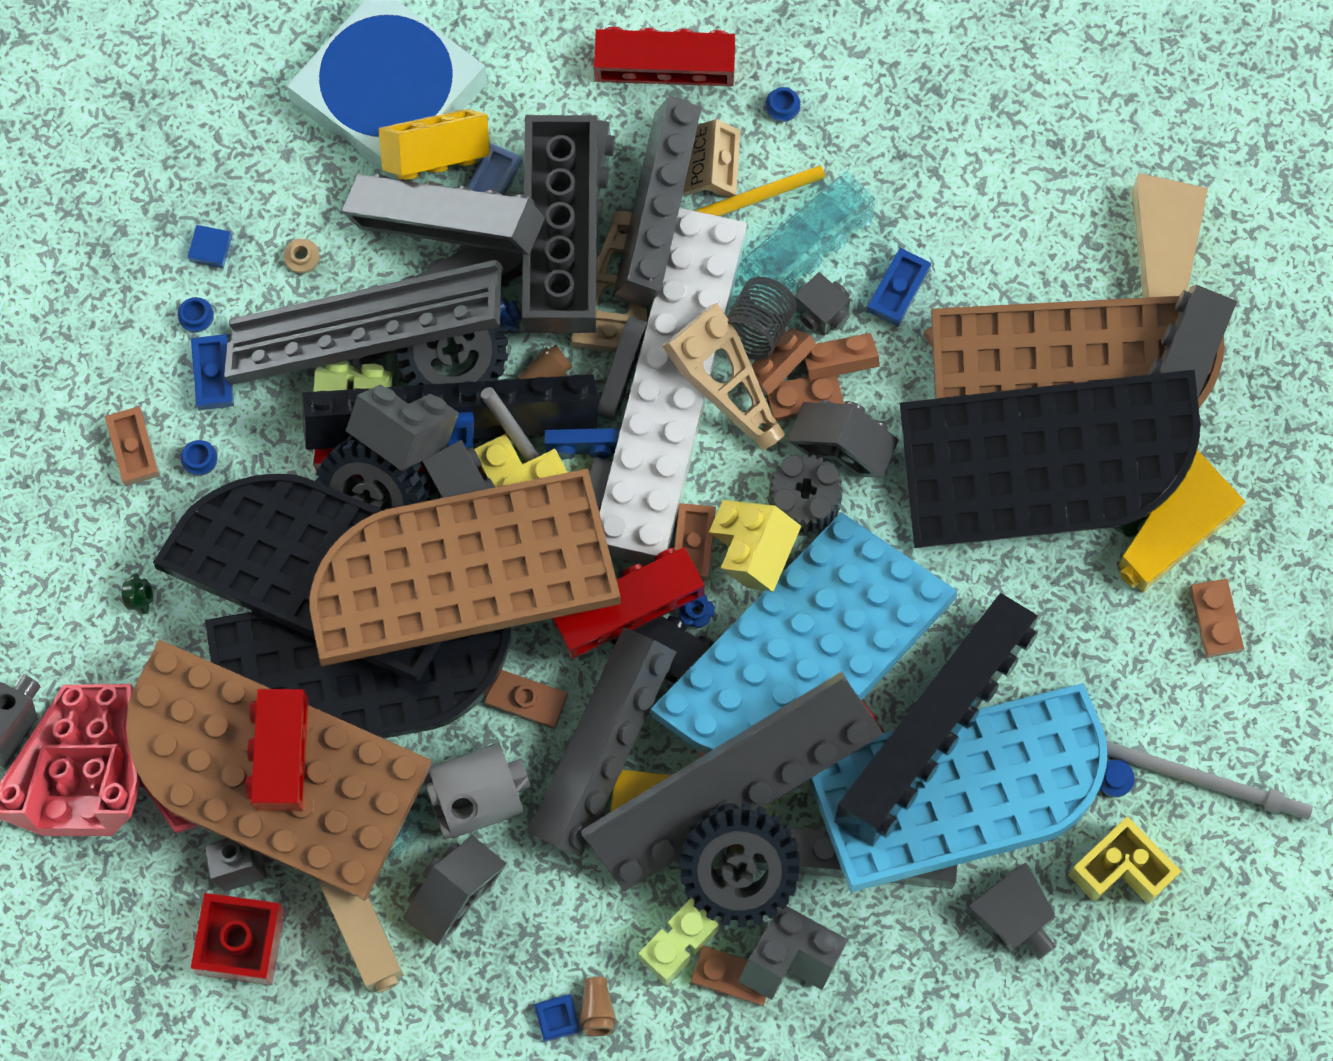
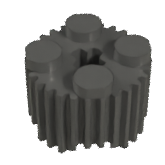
(808, 475)

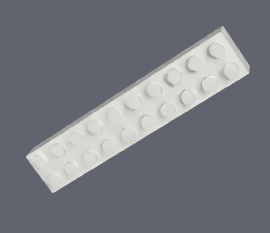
(662, 405)

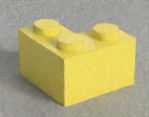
(505, 468)
(757, 542)
(1125, 855)

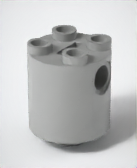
(476, 790)

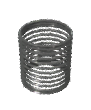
(784, 319)

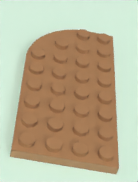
(1051, 344)
(463, 568)
(191, 752)

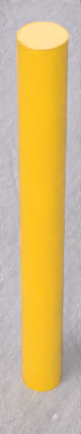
(764, 192)

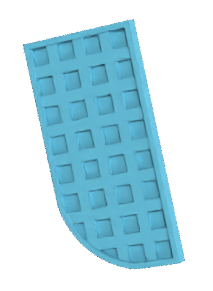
(835, 609)
(1007, 785)

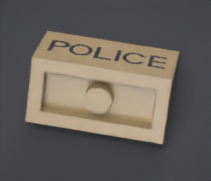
(714, 159)

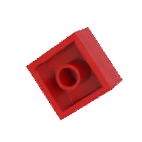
(238, 939)

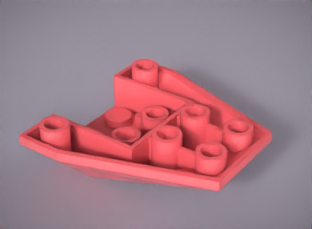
(75, 766)

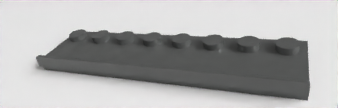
(364, 322)
(746, 769)

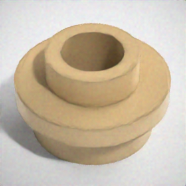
(301, 265)

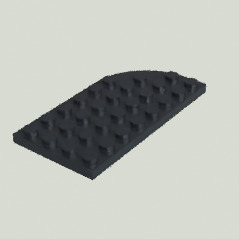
(1047, 457)
(262, 547)
(357, 689)

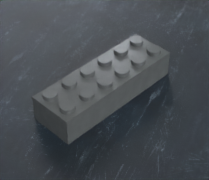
(562, 264)

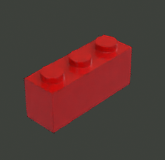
(278, 750)

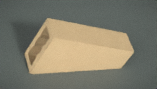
(1166, 232)
(364, 939)

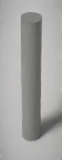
(509, 424)

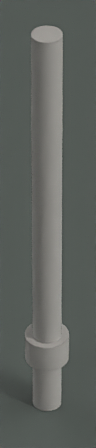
(1273, 800)

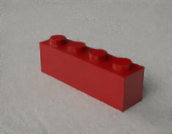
(664, 57)
(644, 594)

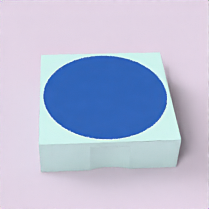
(384, 72)

